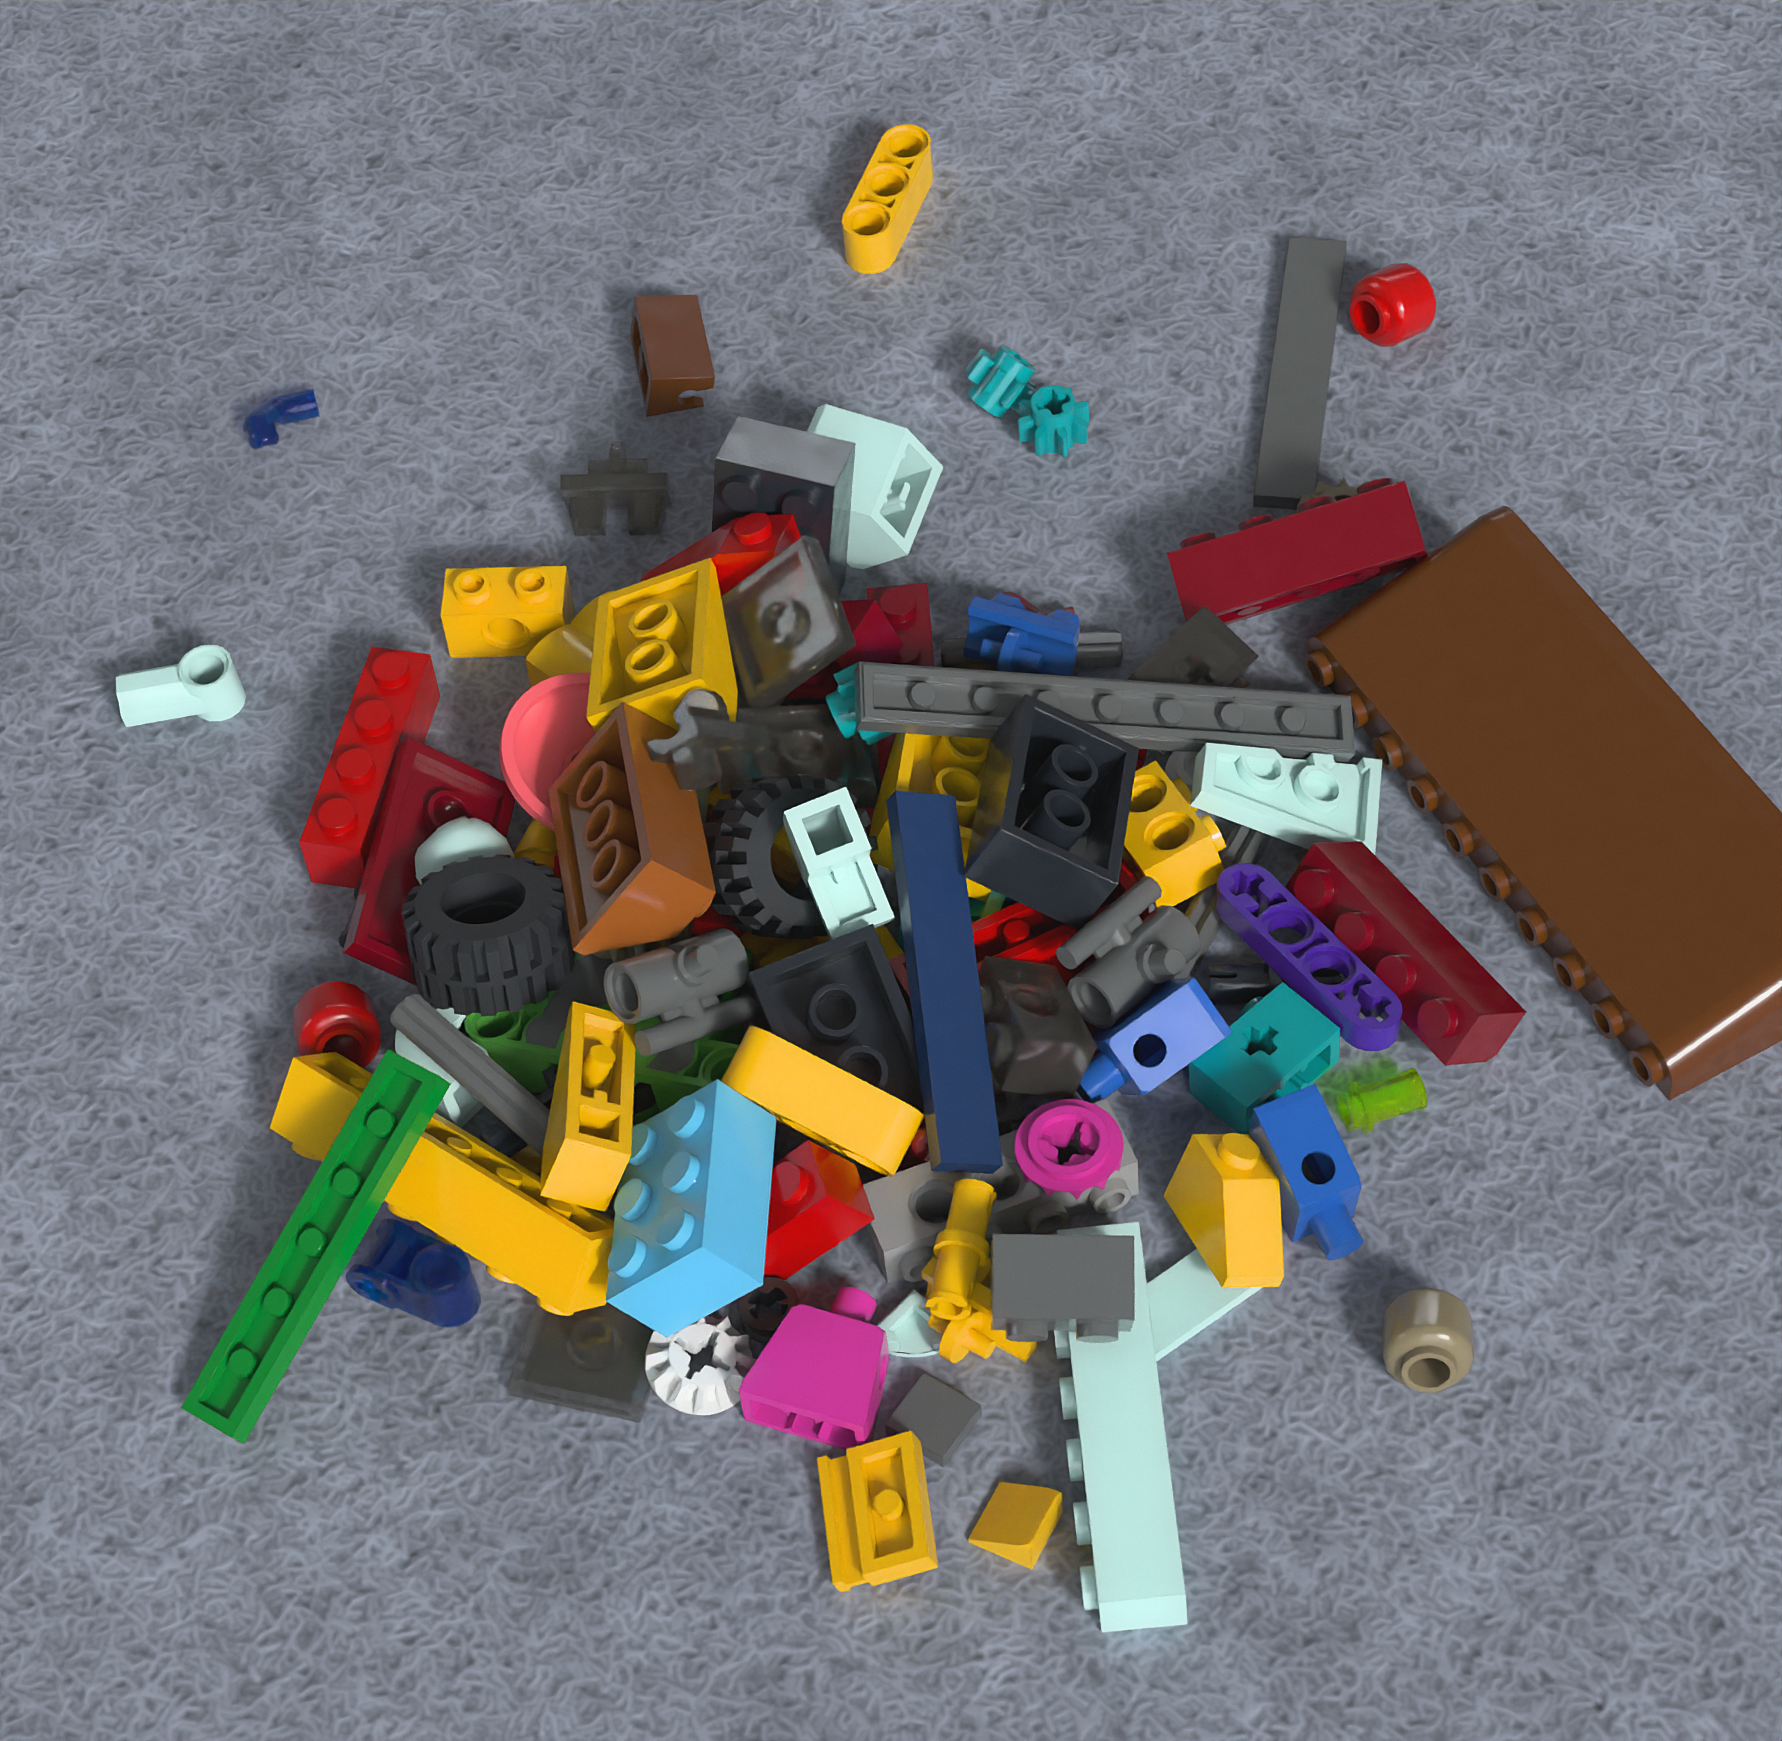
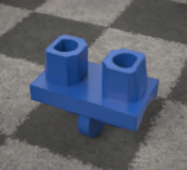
(1020, 639)

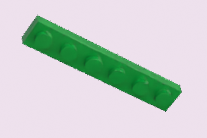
(315, 1246)

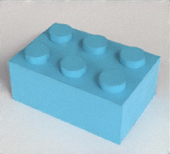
(692, 1210)

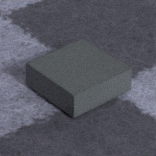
(936, 1416)

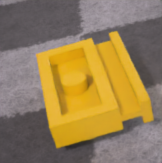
(877, 1512)

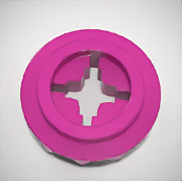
(1056, 1126)

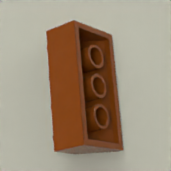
(628, 840)

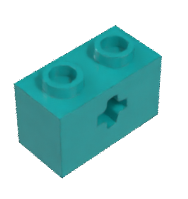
(1272, 1052)

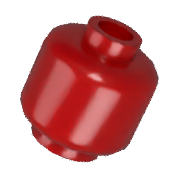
(1392, 305)
(338, 1020)

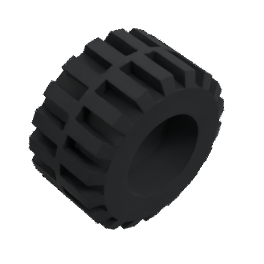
(741, 857)
(488, 935)

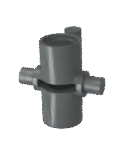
(1129, 954)
(682, 989)

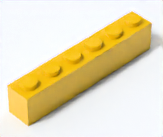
(462, 1192)

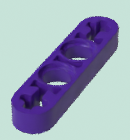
(1315, 951)

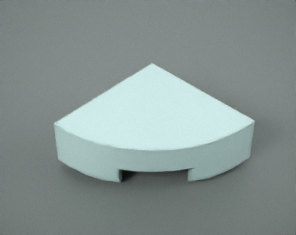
(908, 1328)

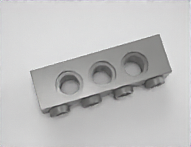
(906, 1201)

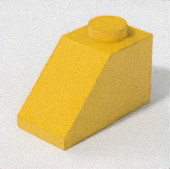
(1230, 1209)

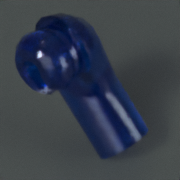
(278, 411)

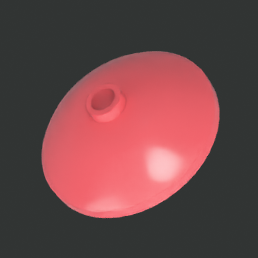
(543, 738)

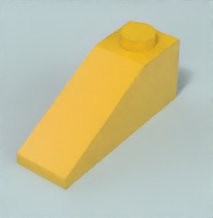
(590, 1110)

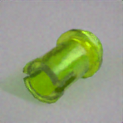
(1381, 1100)

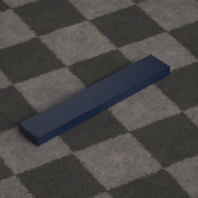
(944, 983)

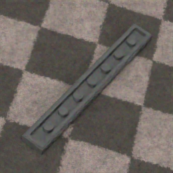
(1137, 712)

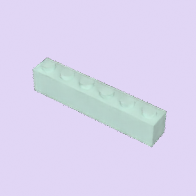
(1124, 1468)

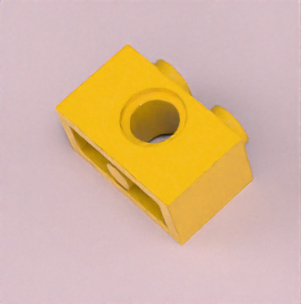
(503, 609)

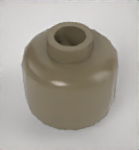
(1427, 1339)

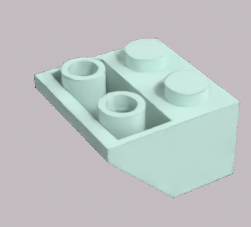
(889, 486)

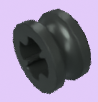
(767, 1294)

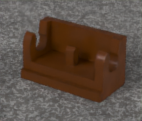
(670, 352)

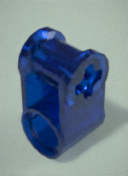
(408, 1270)

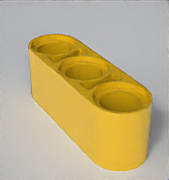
(887, 198)
(823, 1101)

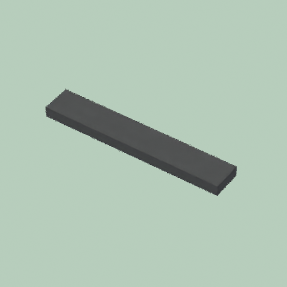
(1300, 372)

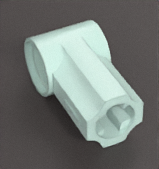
(200, 685)

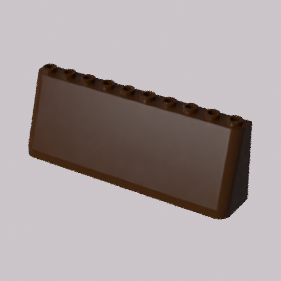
(1575, 794)

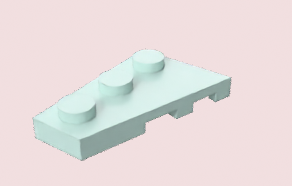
(1289, 796)

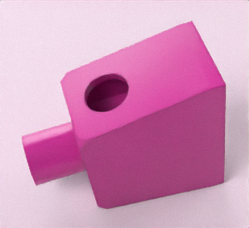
(821, 1373)

